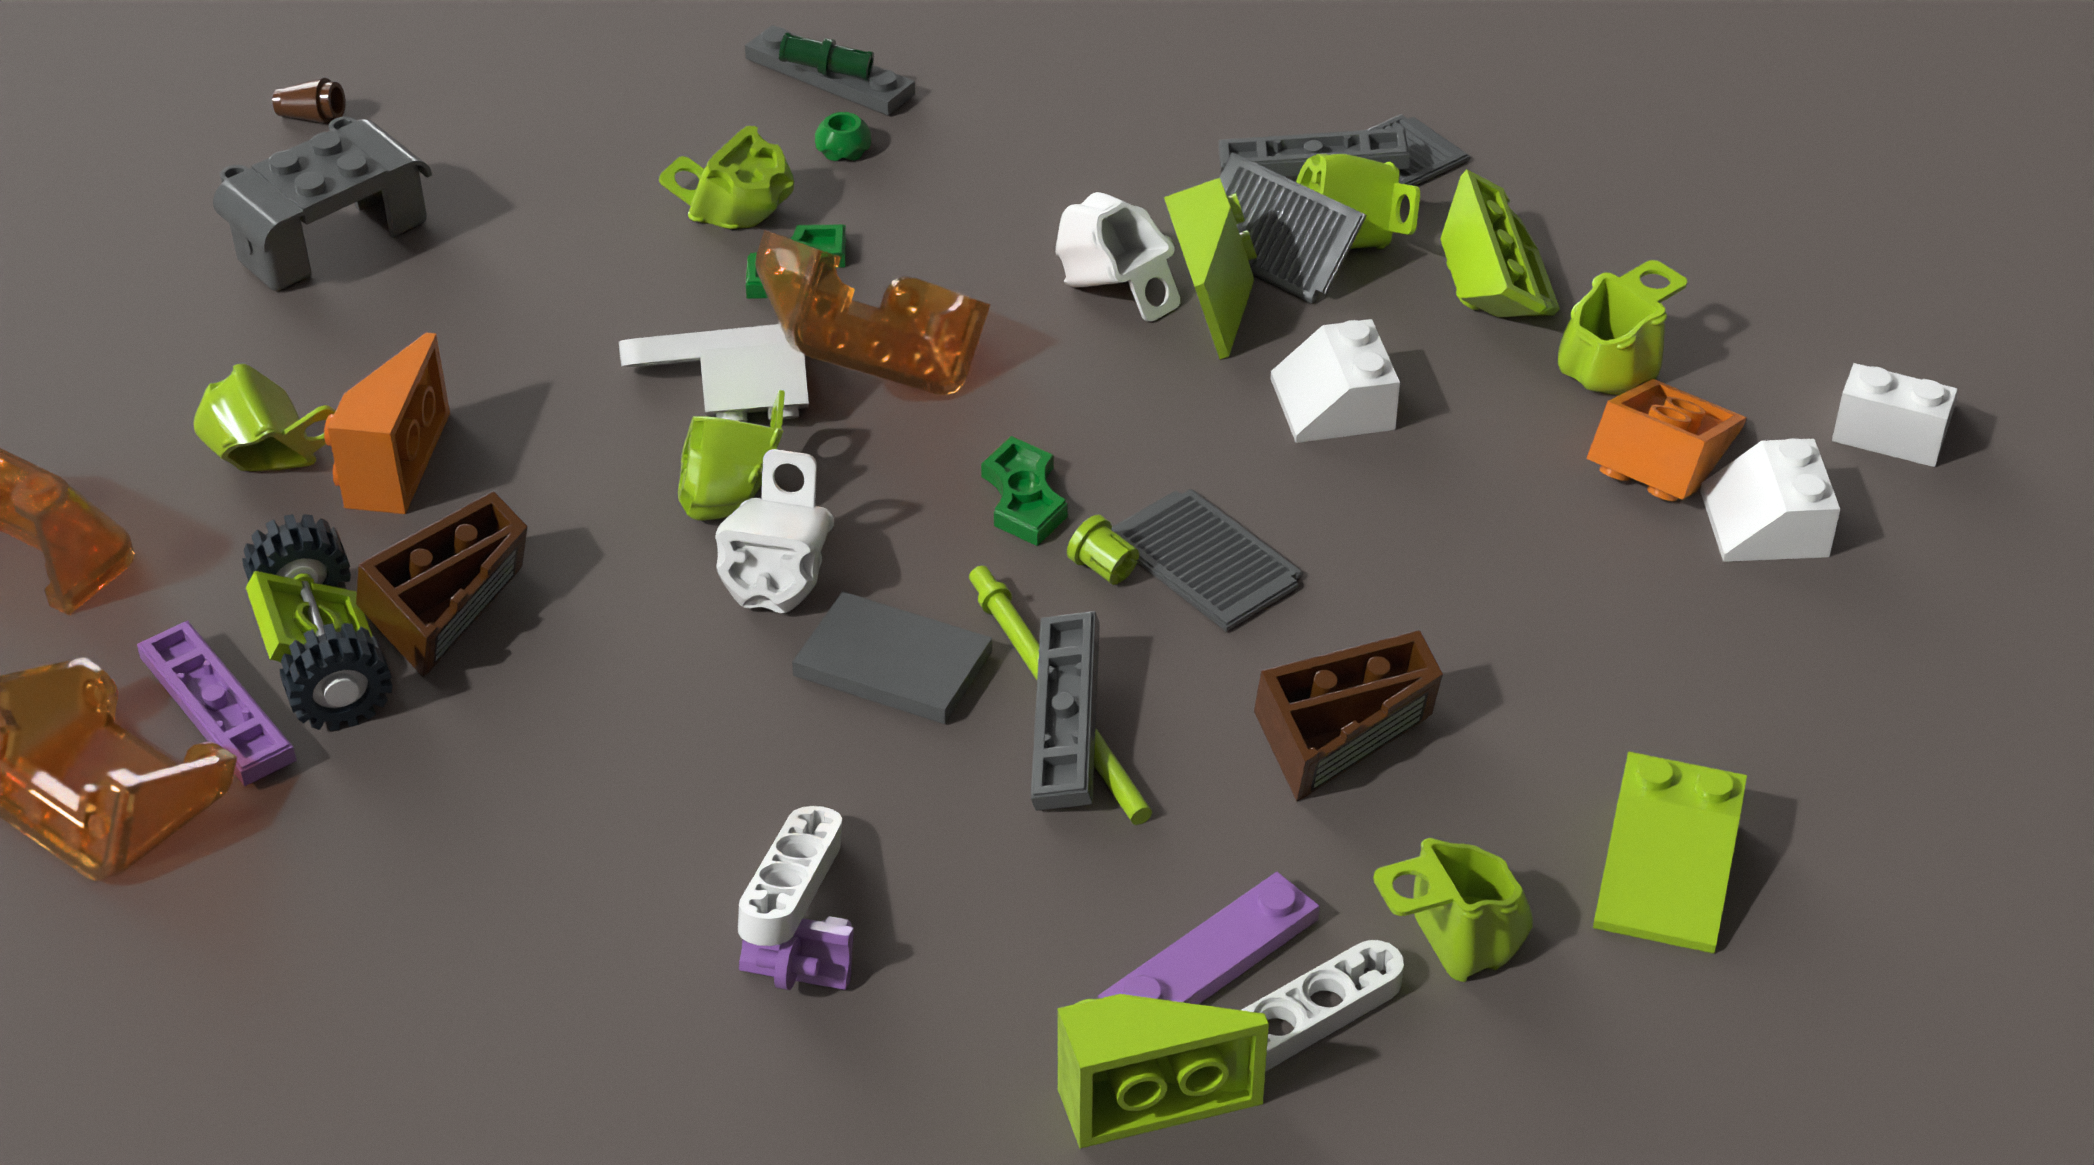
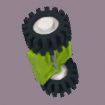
(313, 623)

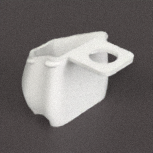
(1113, 244)
(774, 542)

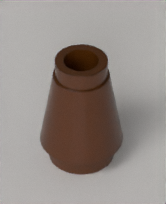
(311, 101)

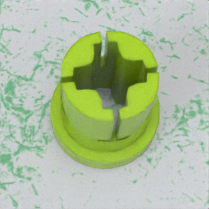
(1102, 550)

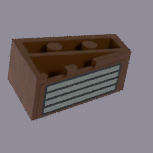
(442, 578)
(1344, 706)

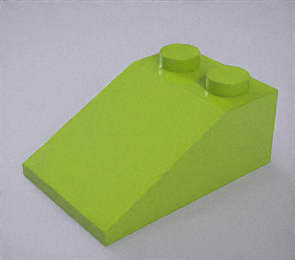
(1215, 256)
(1670, 852)
(1155, 1064)

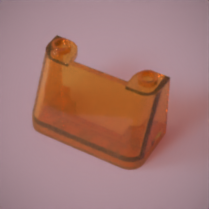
(915, 338)
(77, 538)
(86, 781)

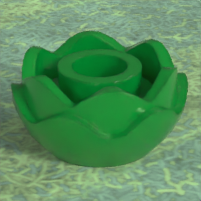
(842, 136)

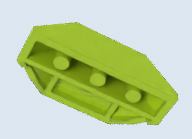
(1494, 254)

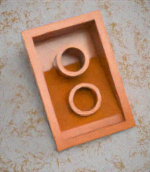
(389, 429)
(1663, 438)

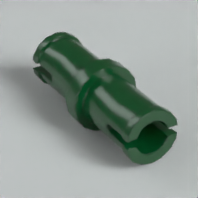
(826, 56)

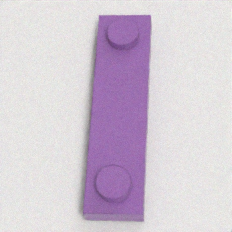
(216, 701)
(1223, 945)

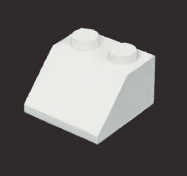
(749, 379)
(1338, 384)
(1894, 414)
(1773, 503)

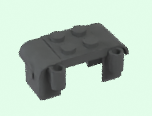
(309, 181)

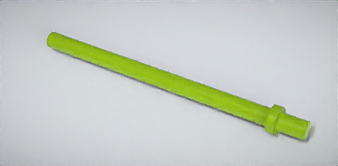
(996, 599)

